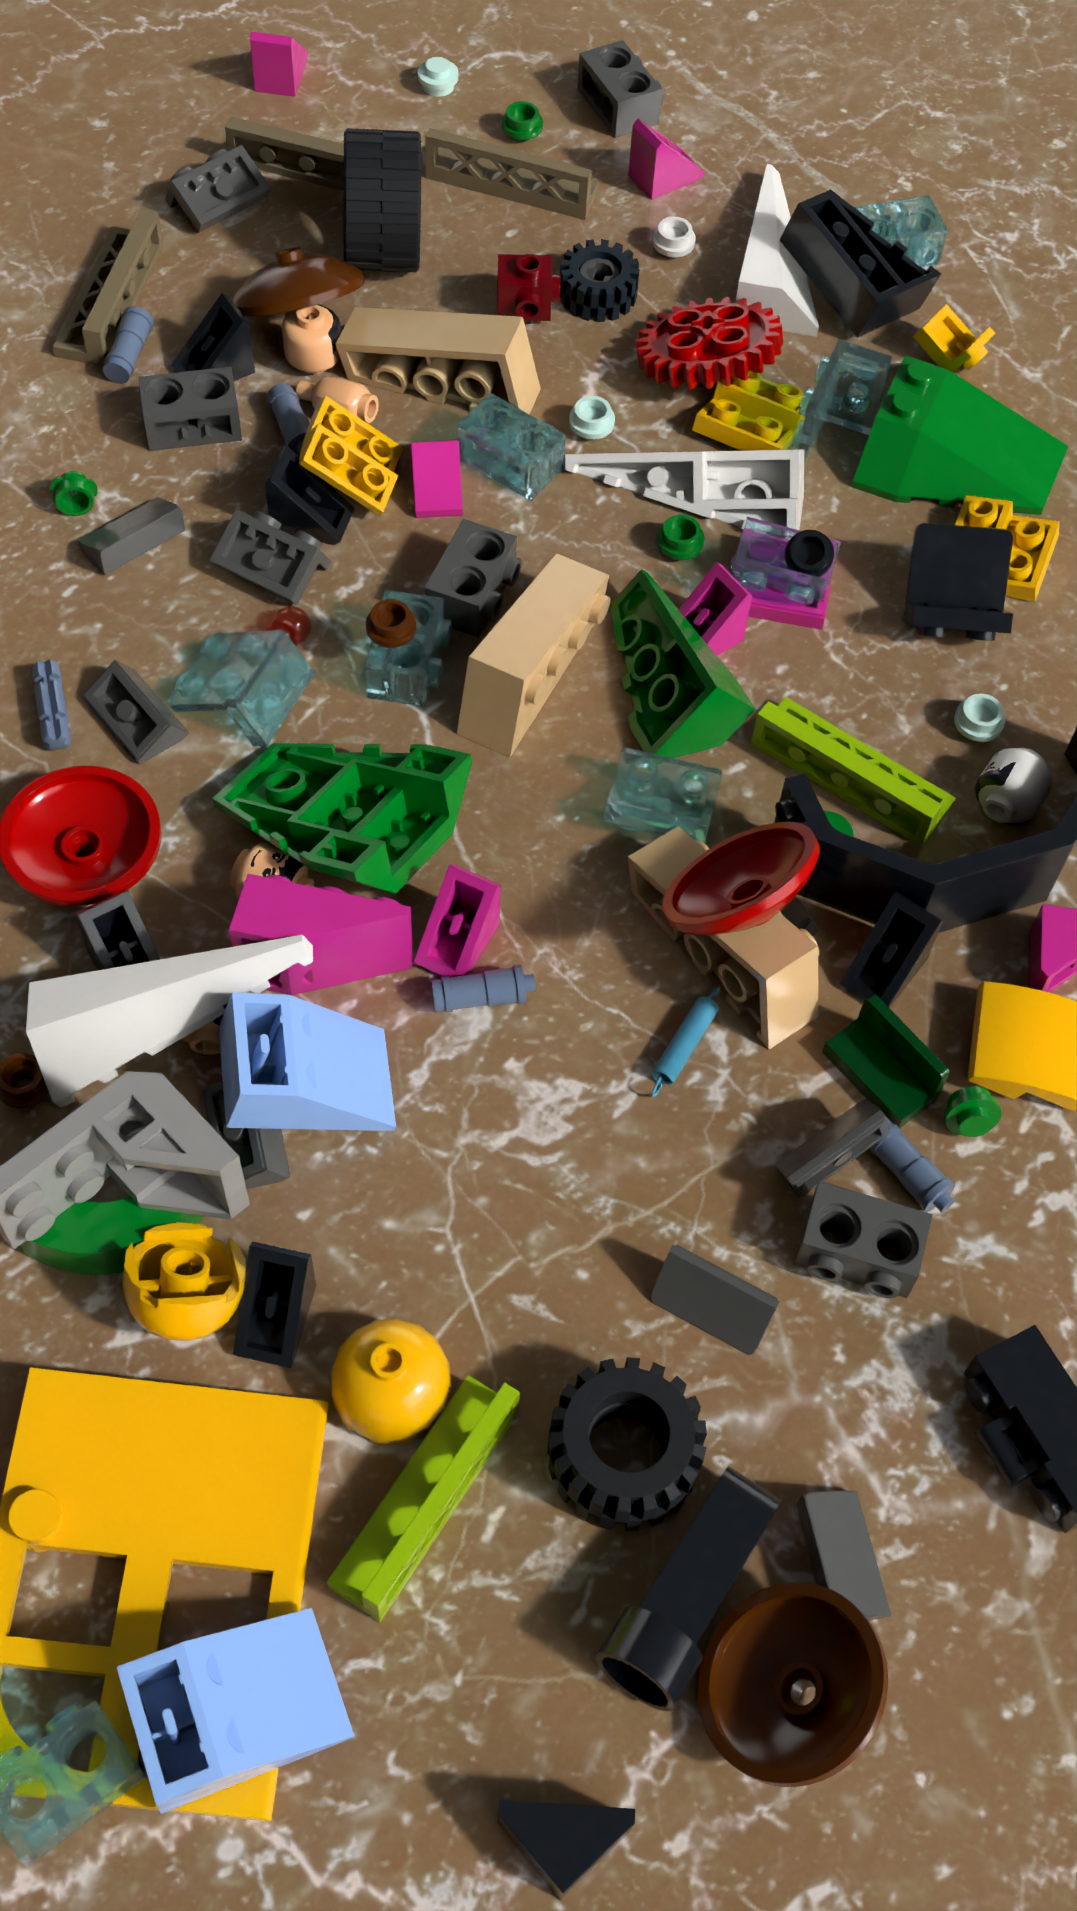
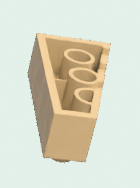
(441, 355)
(529, 652)
(763, 968)

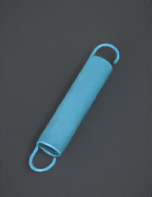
(685, 1041)

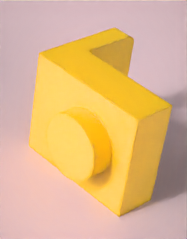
(951, 342)

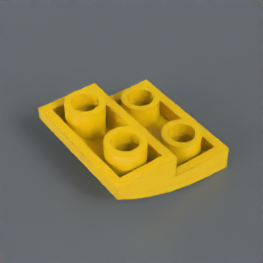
(751, 414)
(350, 455)
(1031, 546)
(1025, 1043)

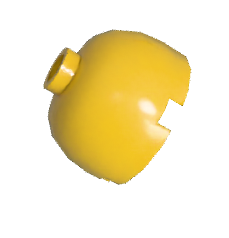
(183, 1281)
(390, 1381)

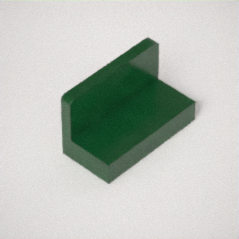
(887, 1062)

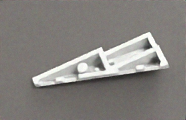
(768, 268)
(708, 483)
(105, 1017)

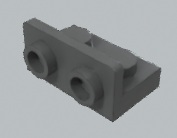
(217, 188)
(267, 556)

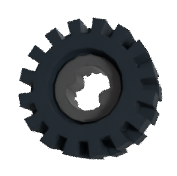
(599, 298)

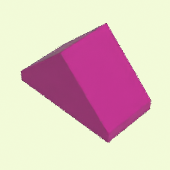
(277, 63)
(658, 163)
(436, 478)
(718, 609)
(460, 923)
(1052, 947)

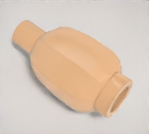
(345, 392)

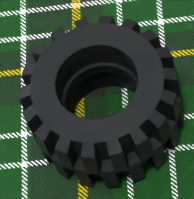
(633, 1395)

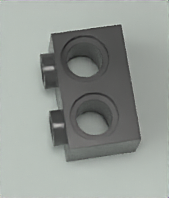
(619, 87)
(190, 408)
(474, 575)
(865, 1226)

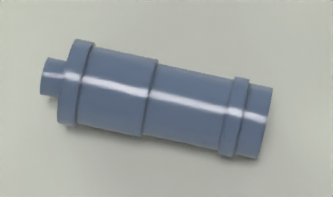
(128, 342)
(289, 415)
(482, 989)
(914, 1171)

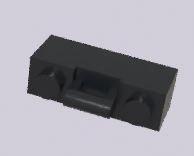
(1037, 1407)

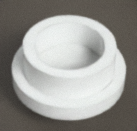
(674, 237)

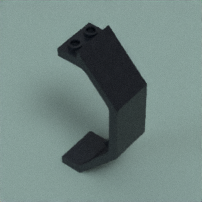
(964, 890)

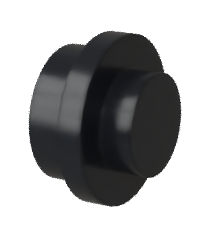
(809, 553)

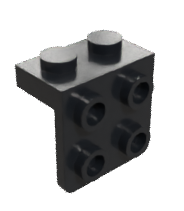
(959, 581)

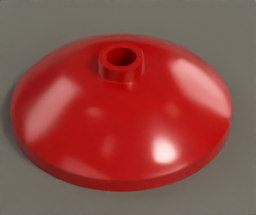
(75, 814)
(742, 880)

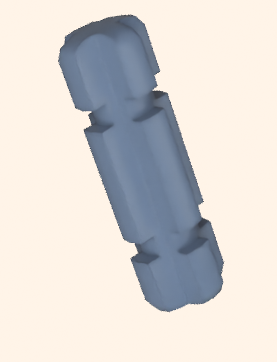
(51, 705)

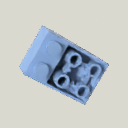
(302, 1067)
(233, 1706)

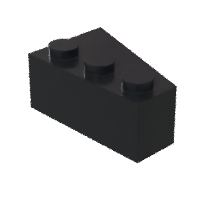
(853, 265)

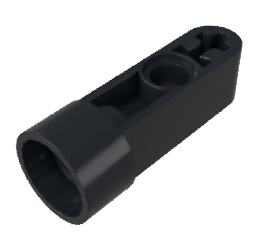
(654, 1645)

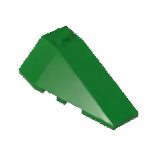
(676, 682)

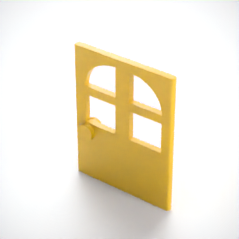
(161, 1483)

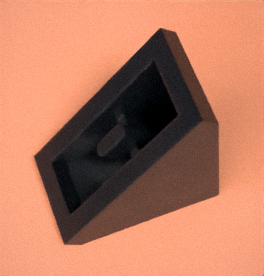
(219, 342)
(305, 501)
(116, 932)
(893, 951)
(274, 1304)
(563, 1838)

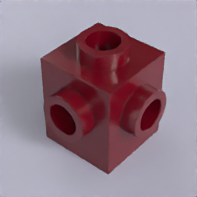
(526, 286)

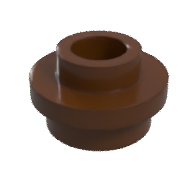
(14, 1069)

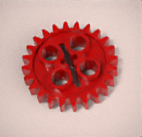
(709, 343)

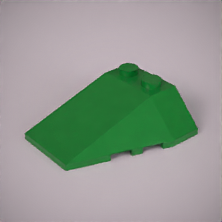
(954, 441)
(351, 812)

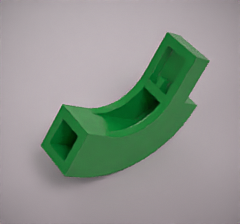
(95, 1235)

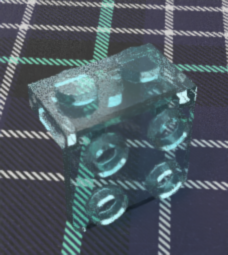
(845, 393)
(249, 677)

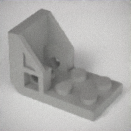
(126, 1124)

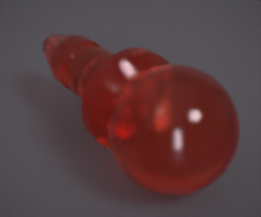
(294, 622)

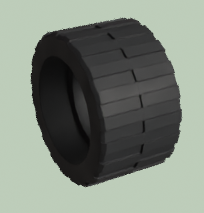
(382, 199)

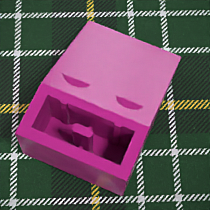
(348, 932)

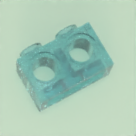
(914, 224)
(511, 446)
(410, 670)
(70, 1795)

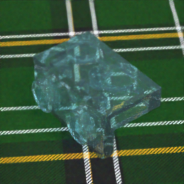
(762, 563)
(662, 794)

